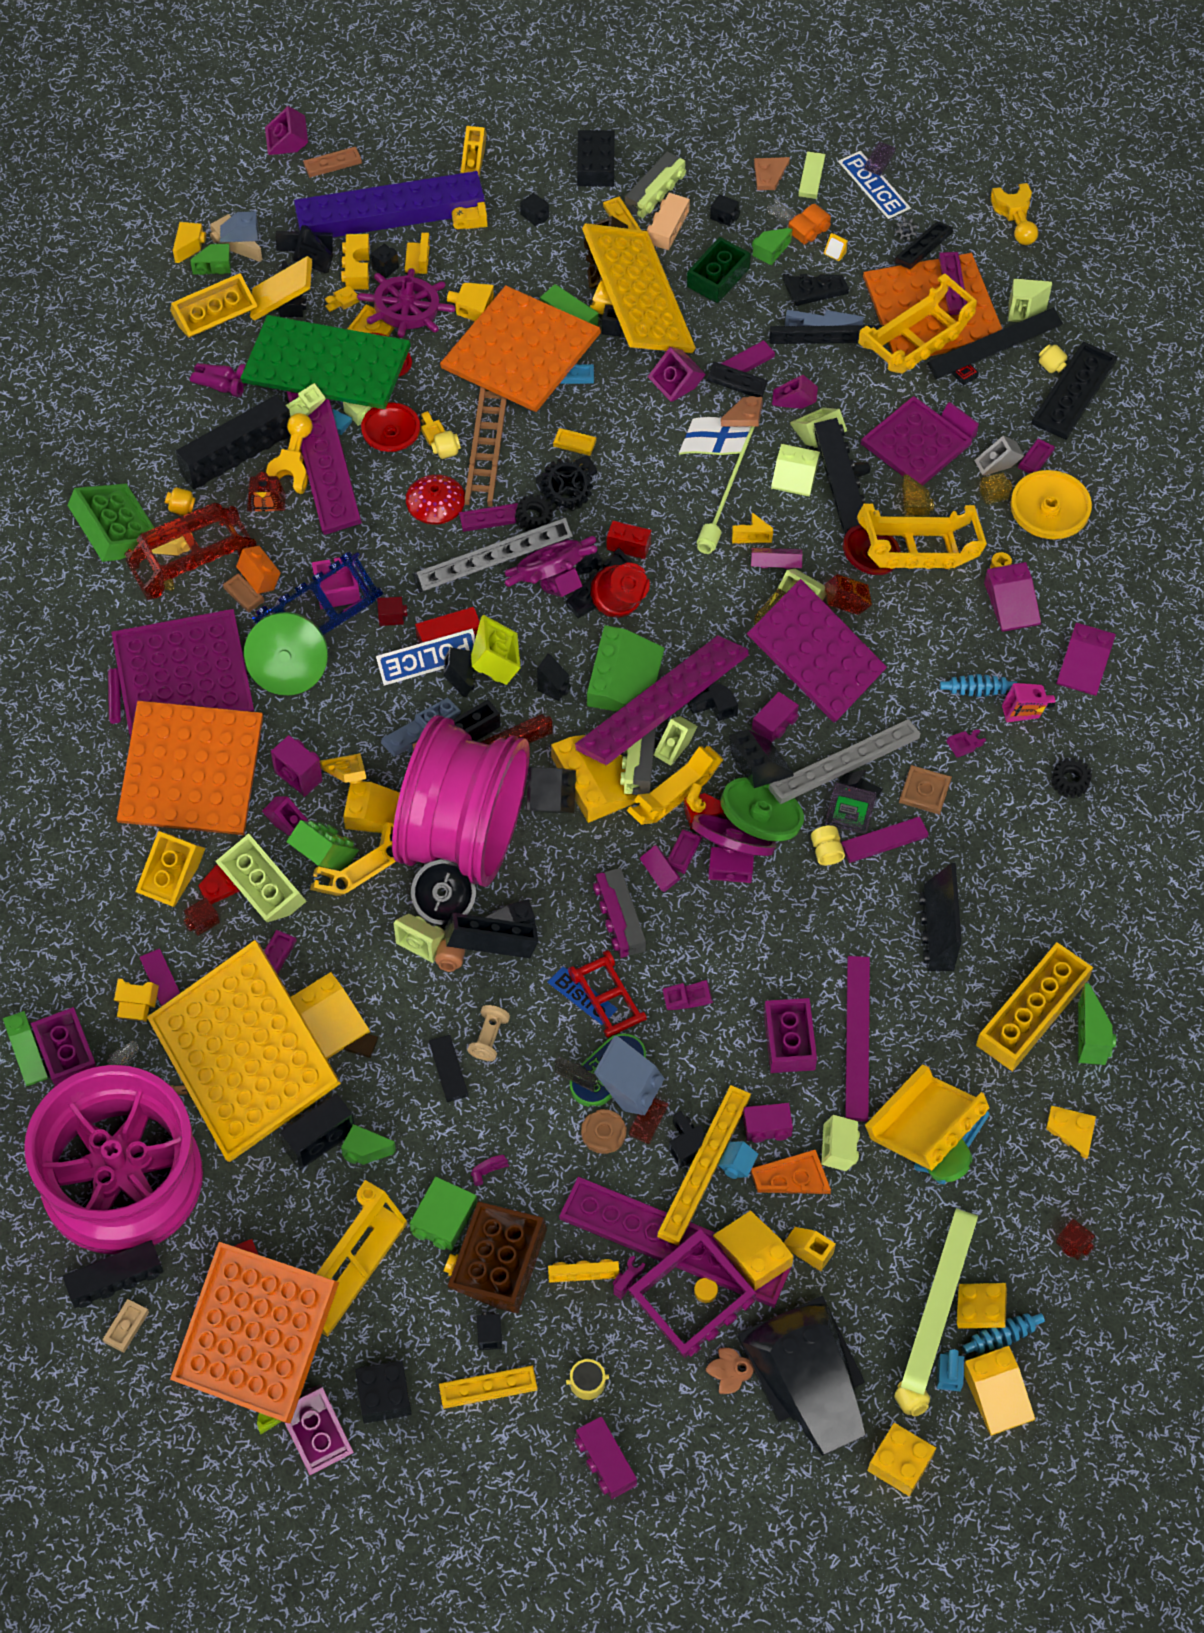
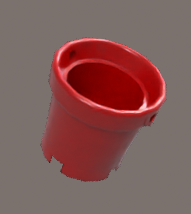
(619, 589)

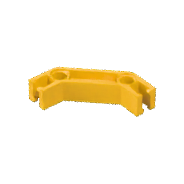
(672, 792)
(358, 871)

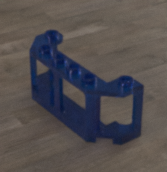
(334, 618)

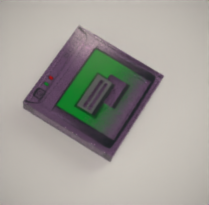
(851, 808)

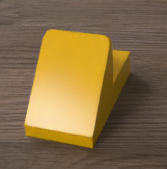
(755, 533)

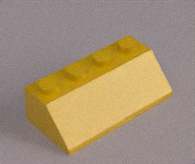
(213, 305)

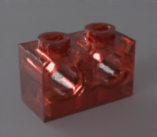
(848, 594)

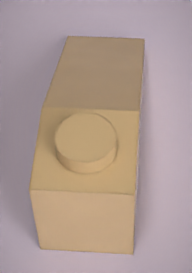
(246, 249)

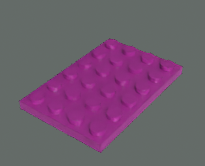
(817, 650)

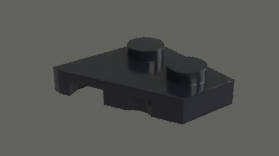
(312, 246)

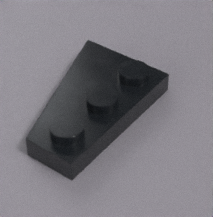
(813, 289)

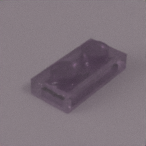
(880, 158)

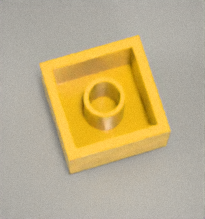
(901, 1459)

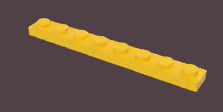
(704, 1166)

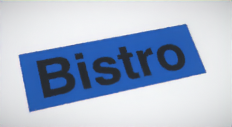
(575, 993)

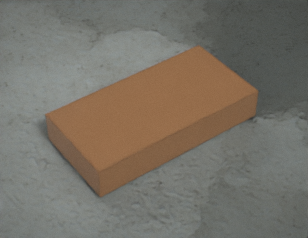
(243, 593)

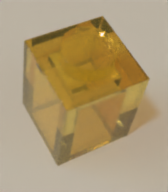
(995, 488)

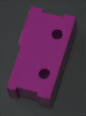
(776, 558)

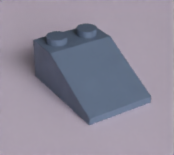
(629, 1077)

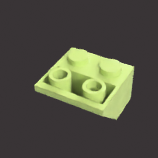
(1028, 299)

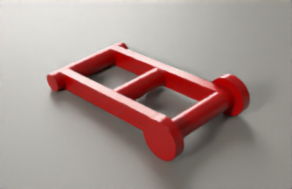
(607, 961)

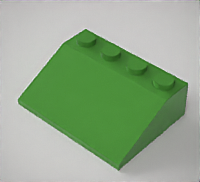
(109, 518)
(622, 668)

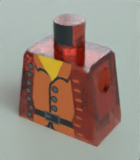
(265, 493)

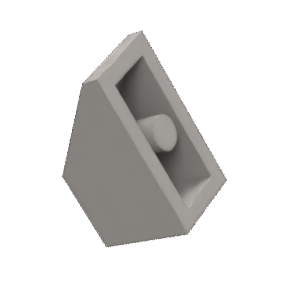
(999, 456)

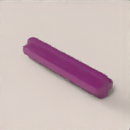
(114, 696)

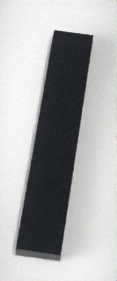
(816, 334)

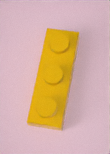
(583, 1271)

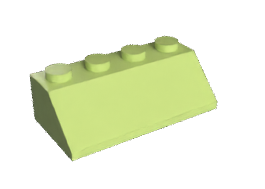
(260, 880)

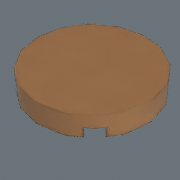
(603, 1131)

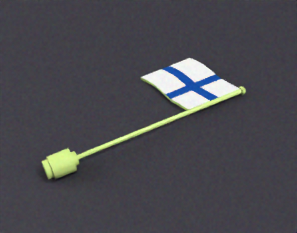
(708, 437)

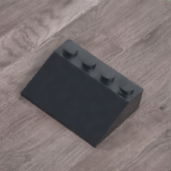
(941, 920)

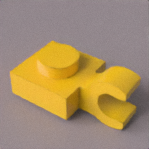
(344, 297)
(430, 428)

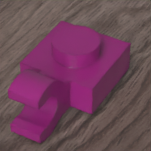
(626, 1280)

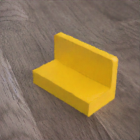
(418, 255)

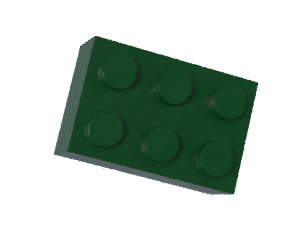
(718, 270)

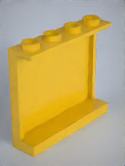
(925, 1118)

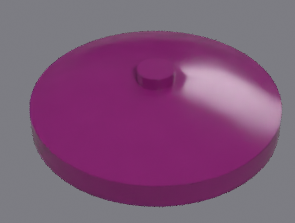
(729, 837)

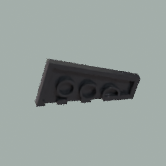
(581, 601)

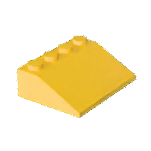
(596, 784)
(330, 1015)

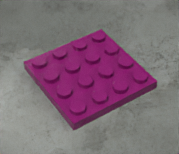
(916, 441)

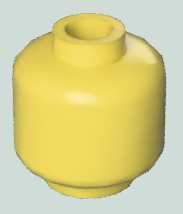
(1053, 358)
(446, 444)
(911, 1402)

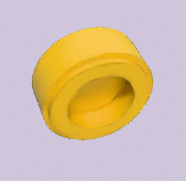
(705, 1290)

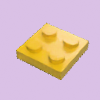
(982, 1305)

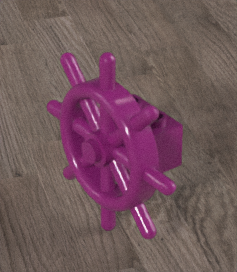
(553, 566)

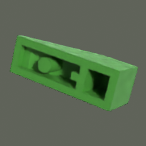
(25, 1048)

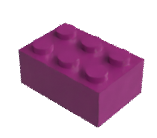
(790, 1035)
(63, 1045)

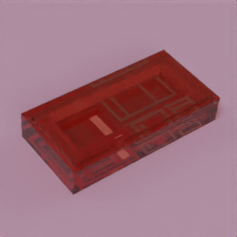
(646, 1125)

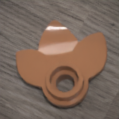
(726, 1370)

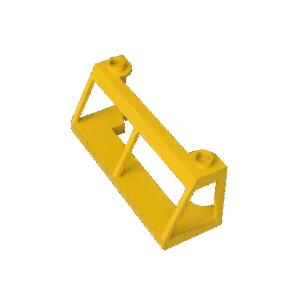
(386, 1229)

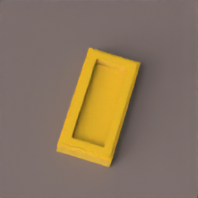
(574, 441)

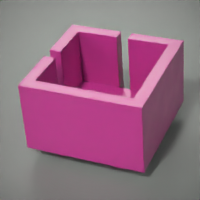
(339, 587)

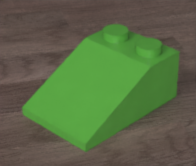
(1094, 1030)

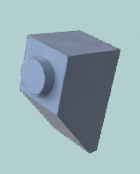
(240, 228)

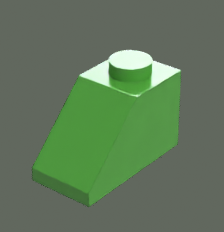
(771, 244)
(366, 1146)

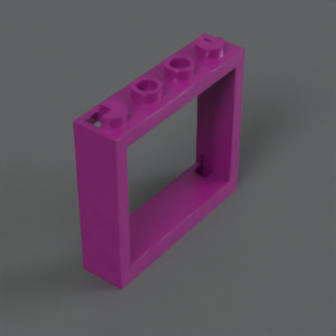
(710, 1331)

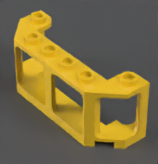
(897, 362)
(920, 526)

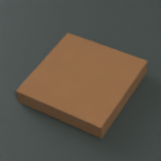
(925, 789)

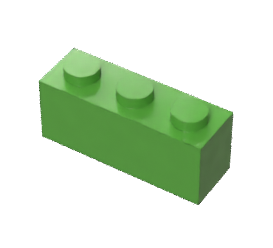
(566, 302)

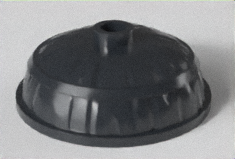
(458, 895)

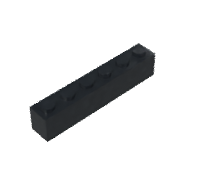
(839, 471)

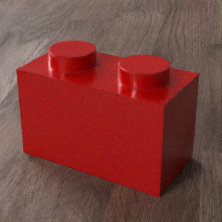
(629, 538)

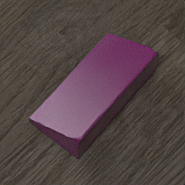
(960, 420)

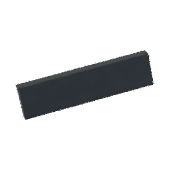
(923, 245)

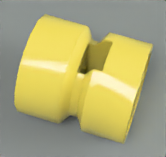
(827, 845)

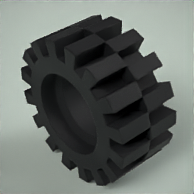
(537, 504)
(1071, 767)

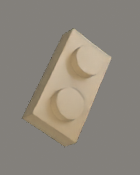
(125, 1325)

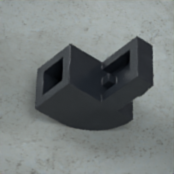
(719, 699)
(688, 1143)

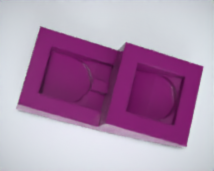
(688, 996)

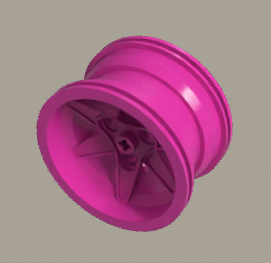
(460, 800)
(72, 1110)

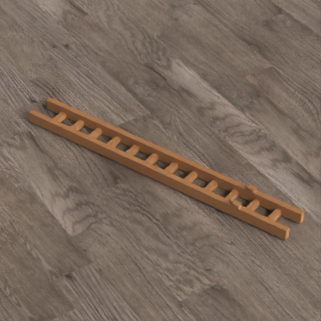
(486, 441)

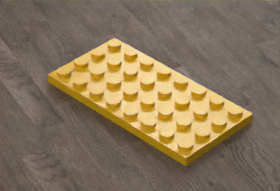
(638, 288)

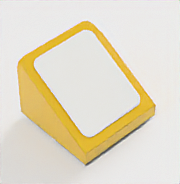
(836, 247)

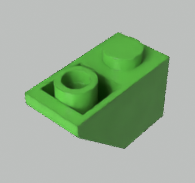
(212, 260)

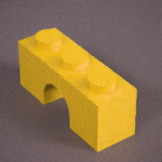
(356, 250)

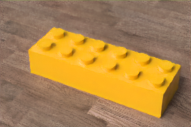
(1034, 1006)

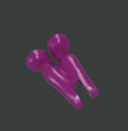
(219, 378)

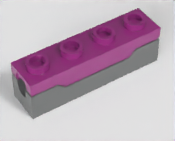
(620, 913)

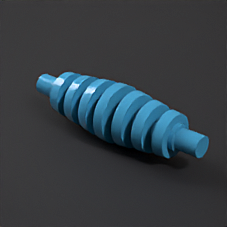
(977, 685)
(998, 1336)

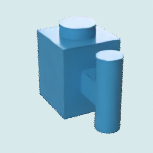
(950, 1371)

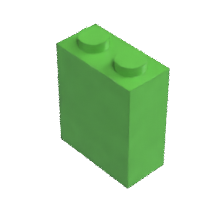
(443, 1214)

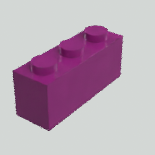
(605, 1458)

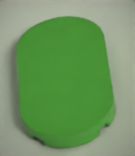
(954, 1164)

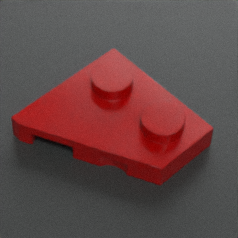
(217, 885)

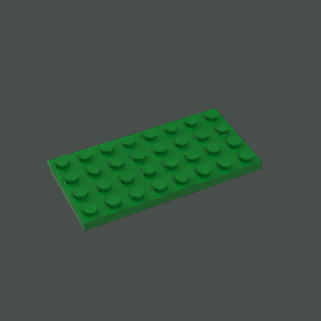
(339, 361)

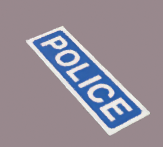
(874, 186)
(421, 657)

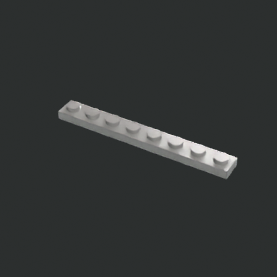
(844, 761)

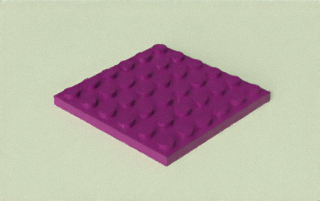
(183, 664)

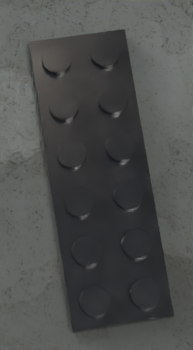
(1074, 390)

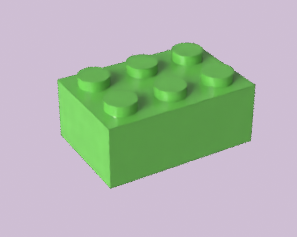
(323, 845)

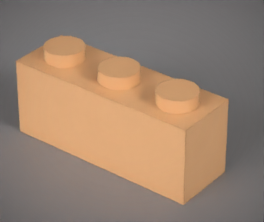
(668, 220)

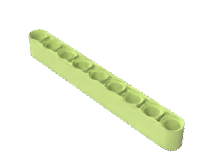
(939, 1302)

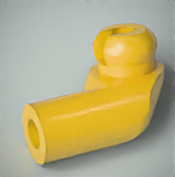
(693, 798)

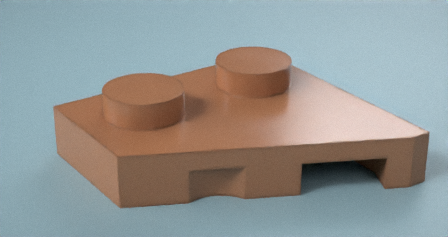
(769, 172)
(744, 413)

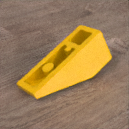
(473, 149)

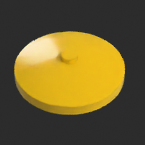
(1051, 504)

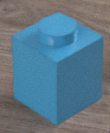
(737, 1159)

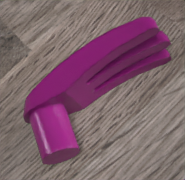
(488, 1166)

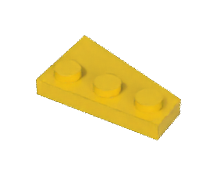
(345, 768)

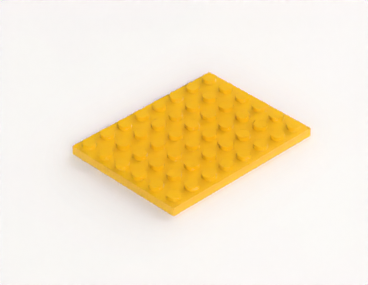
(243, 1051)

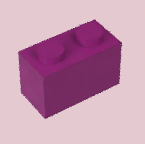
(775, 717)
(730, 866)
(767, 1122)

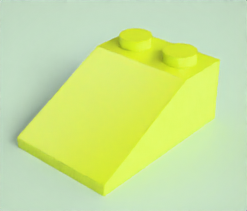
(496, 651)

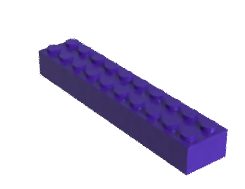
(389, 205)

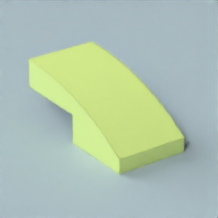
(307, 402)

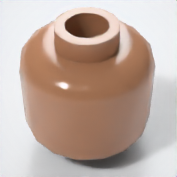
(448, 957)

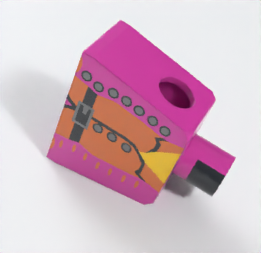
(1026, 702)

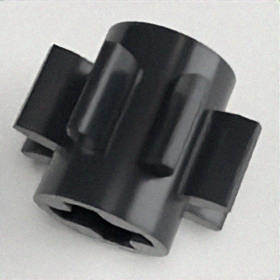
(908, 233)

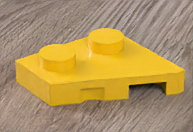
(1072, 1128)

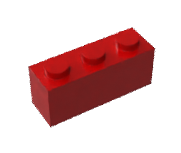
(447, 625)

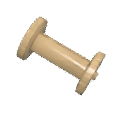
(483, 1048)

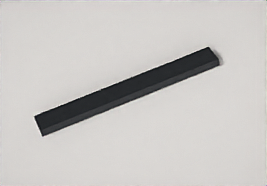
(994, 343)

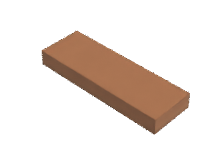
(332, 162)

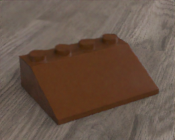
(498, 1256)

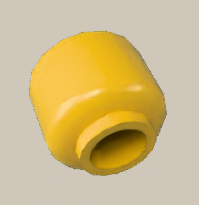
(180, 501)

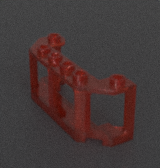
(184, 527)

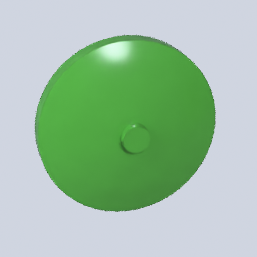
(286, 653)
(759, 812)

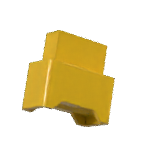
(135, 1000)

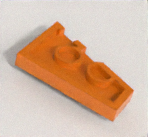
(792, 1175)

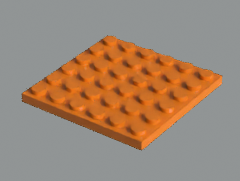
(899, 289)
(520, 348)
(190, 768)
(254, 1332)

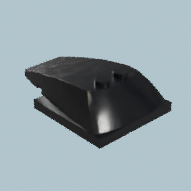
(808, 1373)

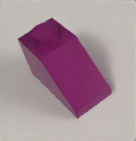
(795, 393)
(283, 814)

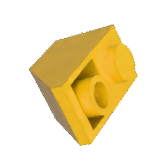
(810, 1247)

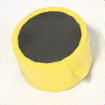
(587, 1379)

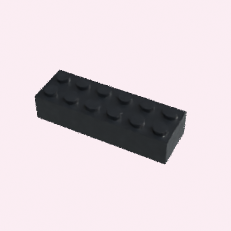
(234, 442)

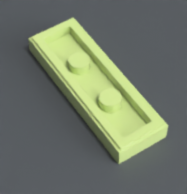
(811, 175)

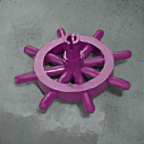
(406, 302)

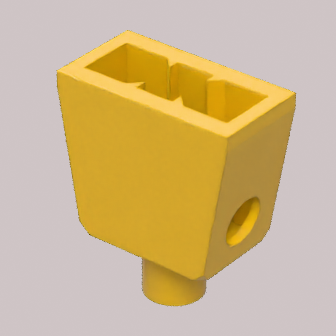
(471, 299)

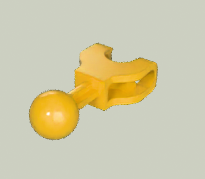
(1015, 208)
(291, 460)

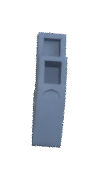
(831, 318)
(409, 734)

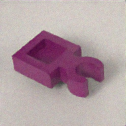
(964, 744)

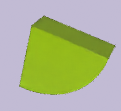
(265, 1422)

